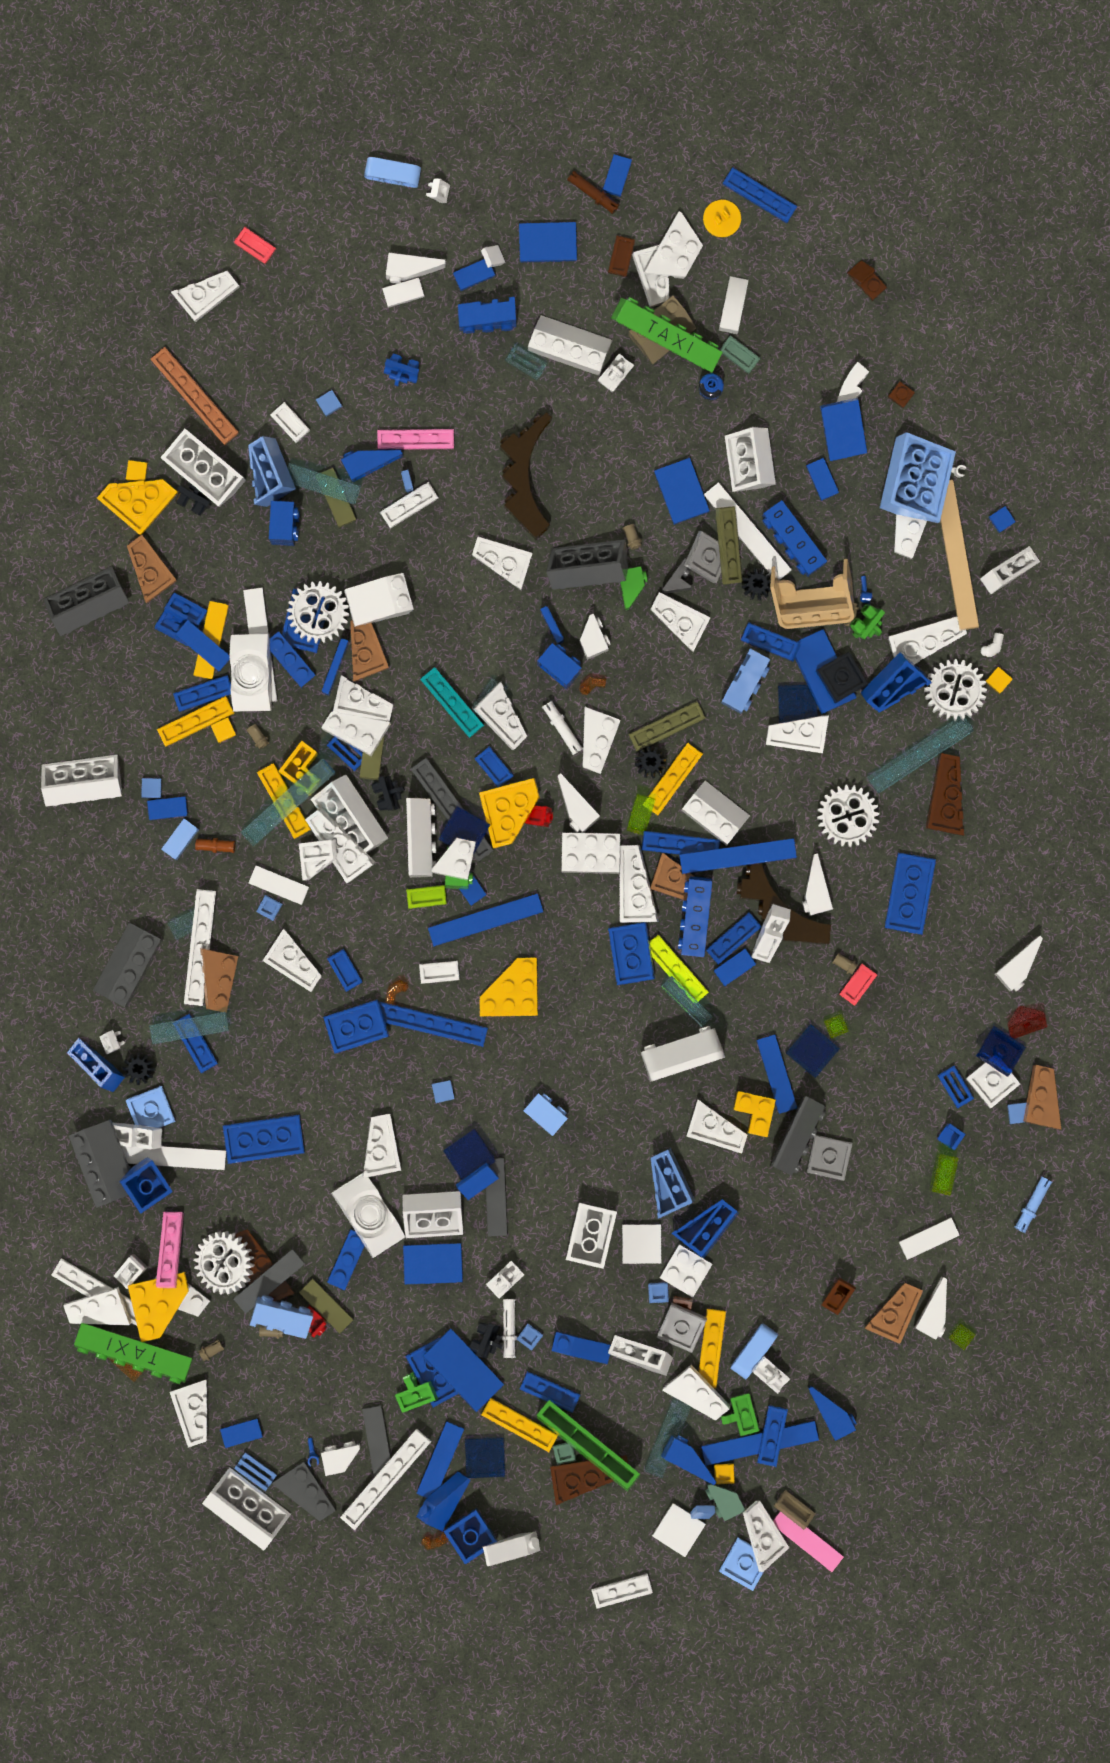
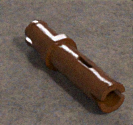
(599, 196)

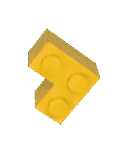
(298, 762)
(760, 1110)

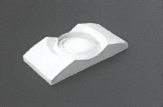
(250, 672)
(368, 1215)

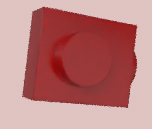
(540, 816)
(318, 1323)

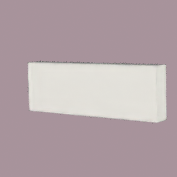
(409, 505)
(278, 885)
(929, 1238)
(622, 1591)

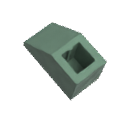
(726, 1500)

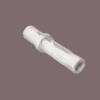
(561, 726)
(509, 1328)

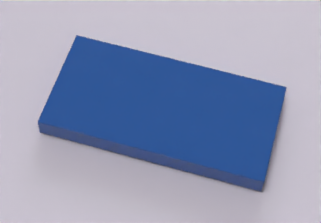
(813, 654)
(910, 893)
(263, 1139)
(463, 1370)

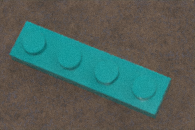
(452, 702)

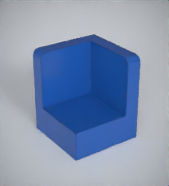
(951, 1136)

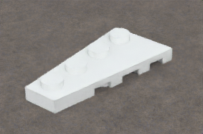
(925, 640)
(351, 858)
(635, 890)

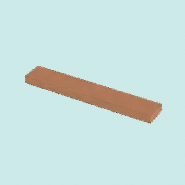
(194, 396)

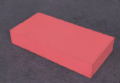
(255, 245)
(858, 984)

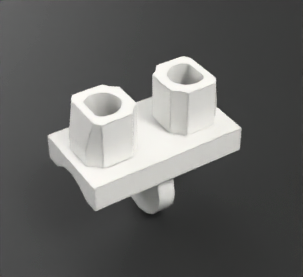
(615, 373)
(505, 1279)
(770, 1374)

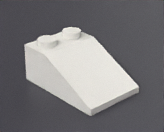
(379, 600)
(578, 809)

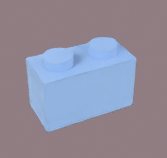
(546, 1114)

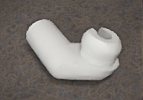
(993, 648)

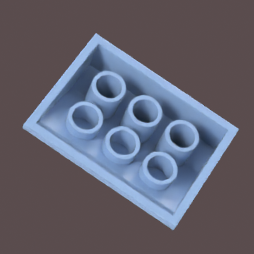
(917, 478)

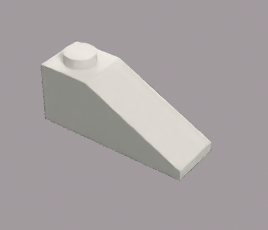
(408, 267)
(1009, 570)
(816, 893)
(1017, 969)
(934, 1314)
(641, 1355)
(511, 1548)

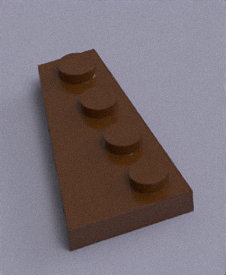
(945, 805)
(262, 1263)
(577, 1478)

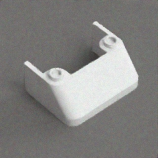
(682, 1054)

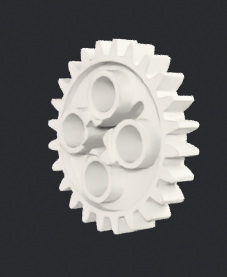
(301, 607)
(939, 685)
(853, 832)
(210, 1252)

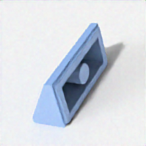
(180, 839)

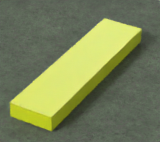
(675, 967)

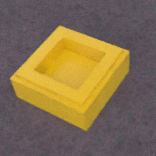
(136, 471)
(998, 680)
(223, 730)
(724, 1473)

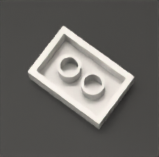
(590, 853)
(591, 1235)

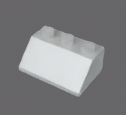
(750, 459)
(715, 813)
(432, 1214)

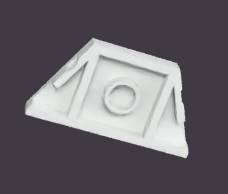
(676, 250)

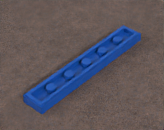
(738, 856)
(485, 920)
(434, 1024)
(750, 1444)

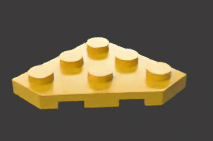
(138, 501)
(508, 810)
(513, 991)
(156, 1306)

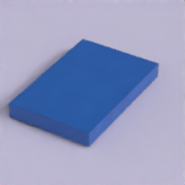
(547, 242)
(843, 429)
(681, 491)
(294, 639)
(631, 953)
(356, 1026)
(432, 1263)
(425, 1373)

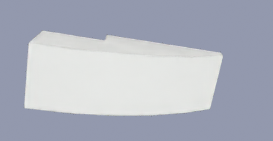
(733, 305)
(850, 386)
(771, 933)
(138, 1135)

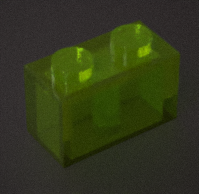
(944, 1174)

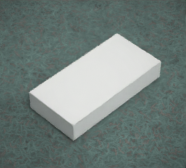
(403, 292)
(290, 422)
(439, 972)

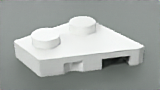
(316, 857)
(456, 860)

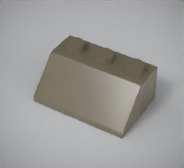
(673, 310)

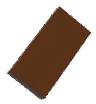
(621, 256)

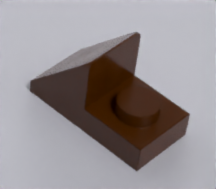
(865, 278)
(838, 1296)

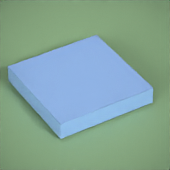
(151, 1108)
(742, 1565)

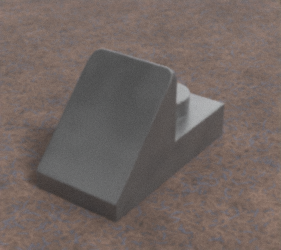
(675, 583)

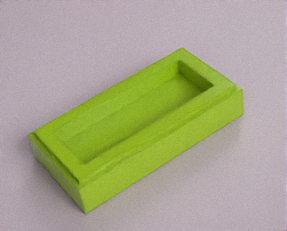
(426, 896)

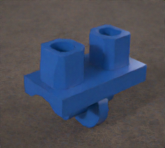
(401, 372)

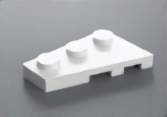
(799, 734)
(98, 1309)

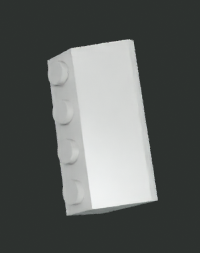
(569, 345)
(203, 468)
(81, 780)
(351, 813)
(420, 837)
(246, 1509)

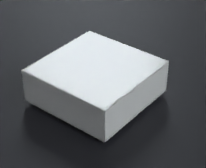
(493, 256)

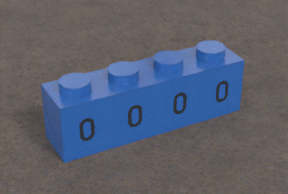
(794, 538)
(696, 916)

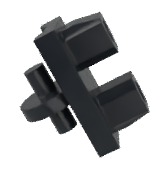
(186, 495)
(390, 792)
(490, 1341)

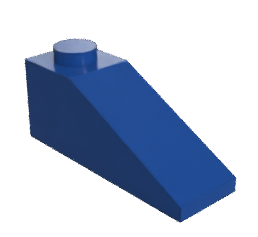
(366, 462)
(96, 1065)
(580, 1347)
(835, 1417)
(684, 1456)
(442, 1503)

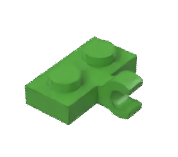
(415, 1395)
(742, 1415)

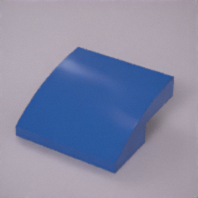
(177, 613)

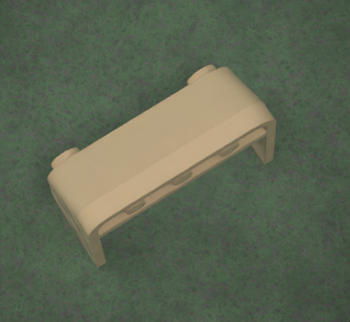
(815, 605)

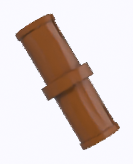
(215, 845)

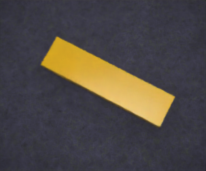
(214, 630)
(195, 721)
(674, 777)
(276, 787)
(712, 1345)
(519, 1424)

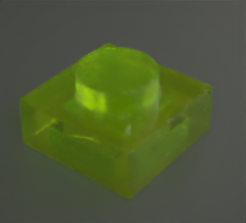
(835, 1026)

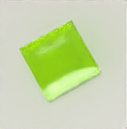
(962, 1336)

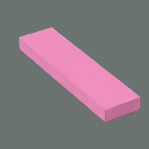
(415, 439)
(169, 1250)
(809, 1542)

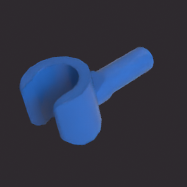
(865, 596)
(312, 1452)

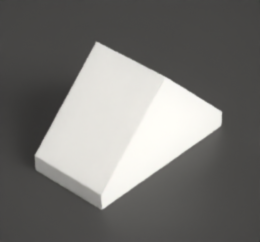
(130, 1271)

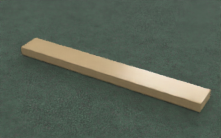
(958, 562)

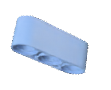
(392, 171)
(754, 1351)

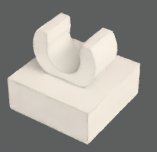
(439, 190)
(110, 1042)

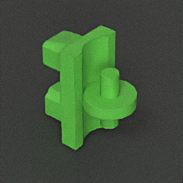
(870, 624)

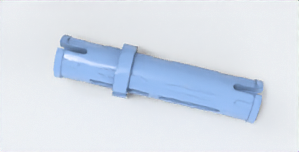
(1029, 1211)

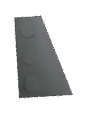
(306, 1491)

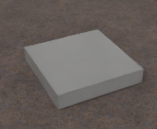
(705, 557)
(829, 1157)
(682, 1327)

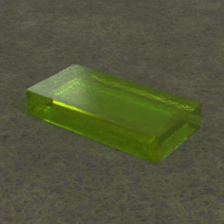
(641, 814)

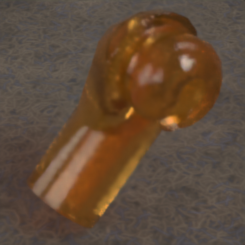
(590, 683)
(394, 989)
(435, 1543)

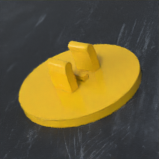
(722, 218)

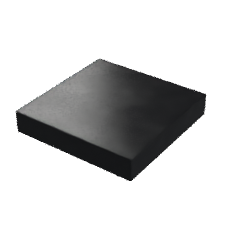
(841, 677)

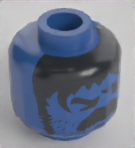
(706, 382)

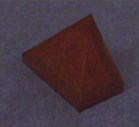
(1026, 1021)

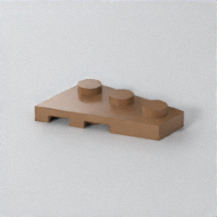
(149, 568)
(366, 652)
(670, 879)
(218, 977)
(1042, 1099)
(896, 1314)

